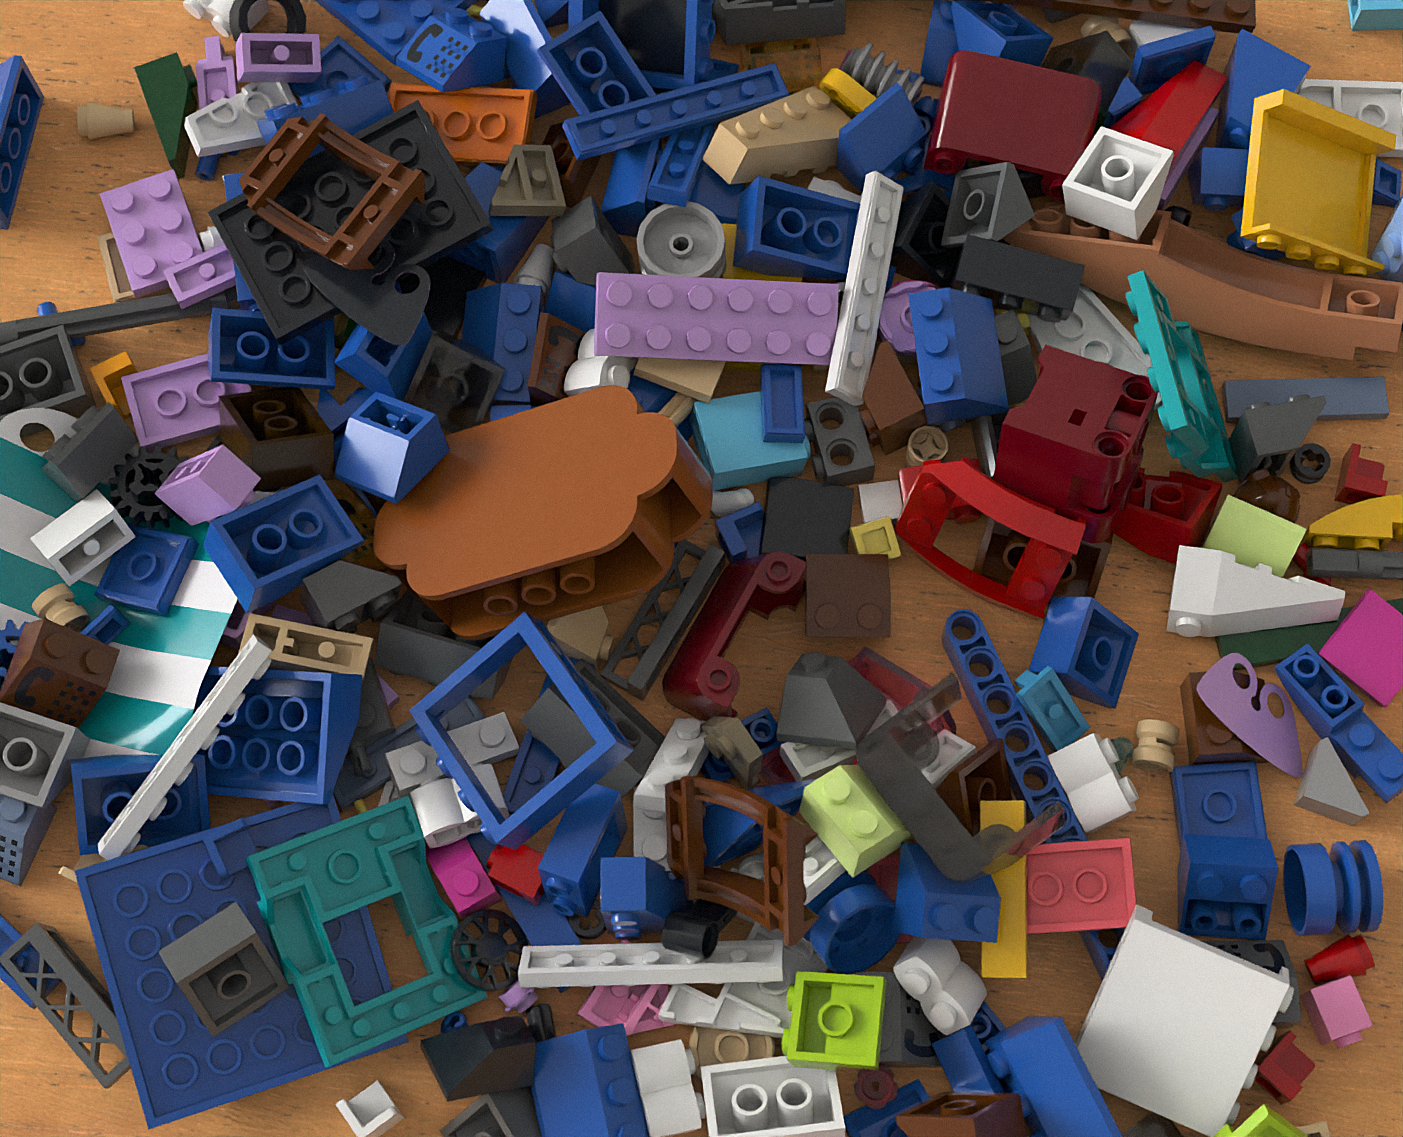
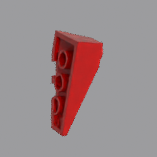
(1174, 110)
(1168, 513)

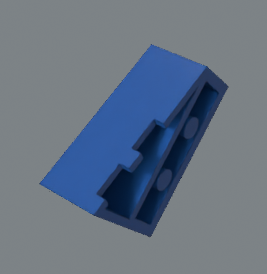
(638, 896)

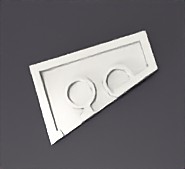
(232, 121)

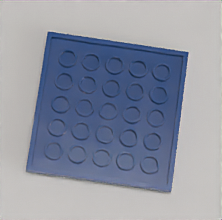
(163, 893)

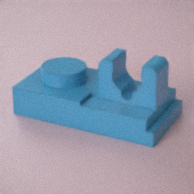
(1051, 708)

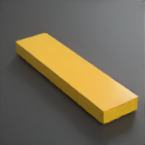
(1009, 955)

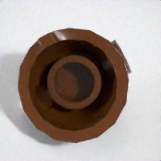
(1270, 494)

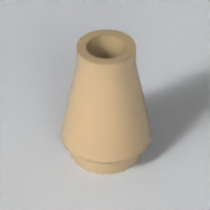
(103, 120)

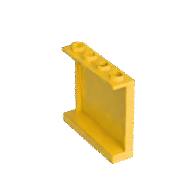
(1312, 182)

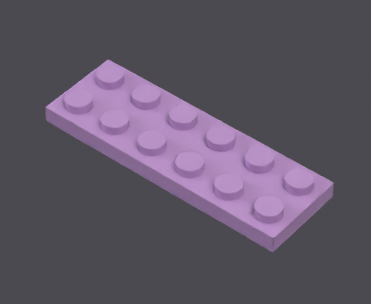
(715, 319)

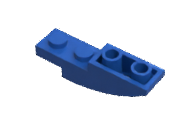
(1339, 715)

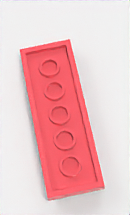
(1067, 886)

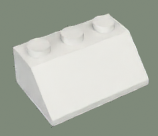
(771, 1100)

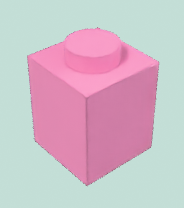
(1337, 1012)

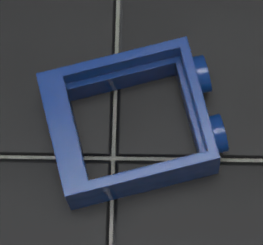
(572, 862)

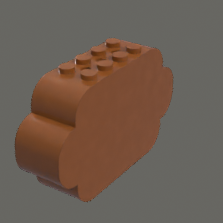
(546, 513)

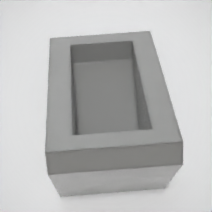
(1328, 788)

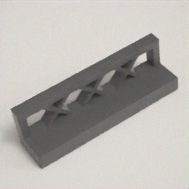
(675, 620)
(80, 984)

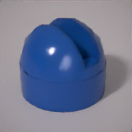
(926, 108)

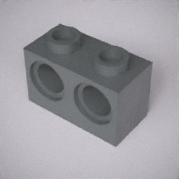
(846, 441)

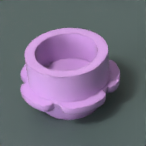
(518, 998)

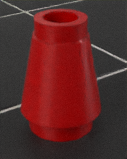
(1340, 959)

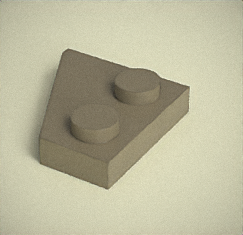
(529, 184)
(733, 743)

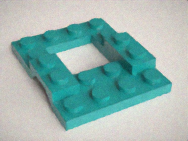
(1184, 382)
(338, 873)

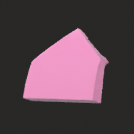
(631, 1005)

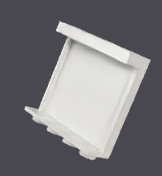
(1180, 1024)

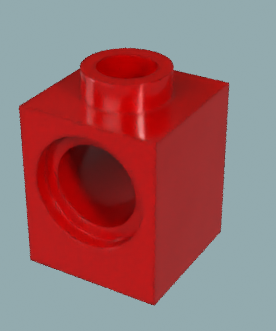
(517, 871)

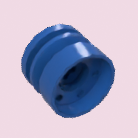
(1332, 888)
(852, 924)

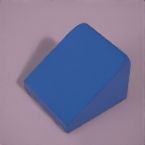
(1123, 102)
(1386, 184)
(107, 625)

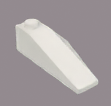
(1225, 598)

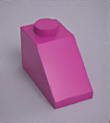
(462, 877)

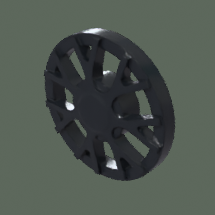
(487, 949)

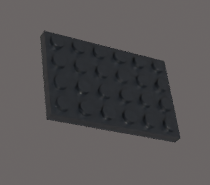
(325, 195)

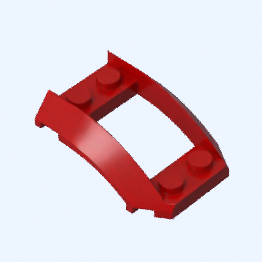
(1043, 561)

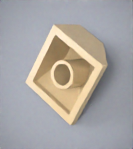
(584, 635)

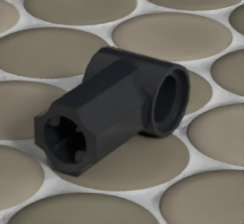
(697, 929)

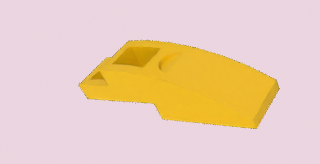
(1359, 525)

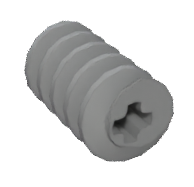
(878, 77)

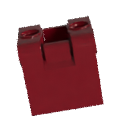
(1078, 440)

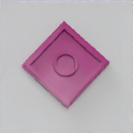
(1369, 648)

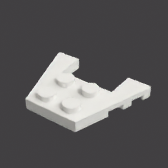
(745, 1005)

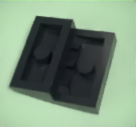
(805, 517)

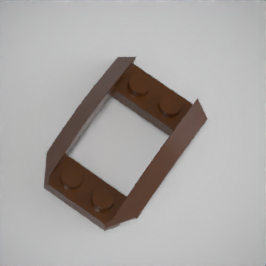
(370, 220)
(771, 902)

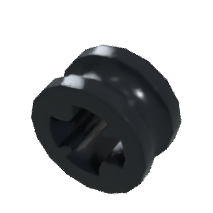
(1307, 474)
(593, 933)

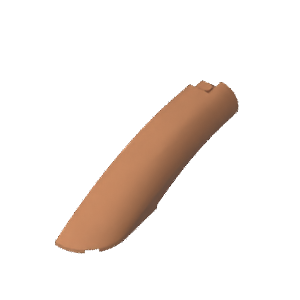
(1225, 287)

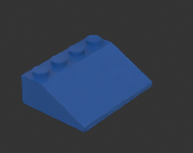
(283, 736)

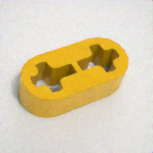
(846, 92)

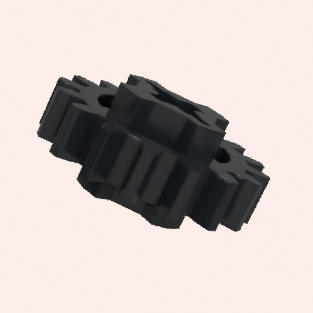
(149, 473)

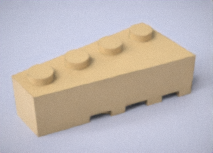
(778, 138)

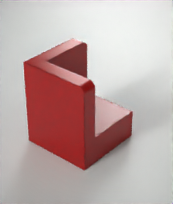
(1359, 478)
(1283, 1069)

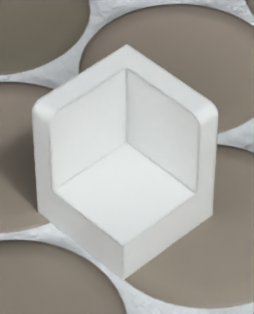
(370, 1111)

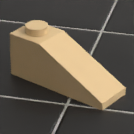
(309, 647)

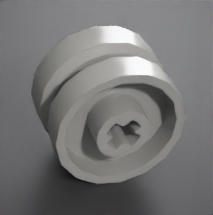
(682, 242)

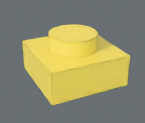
(875, 538)

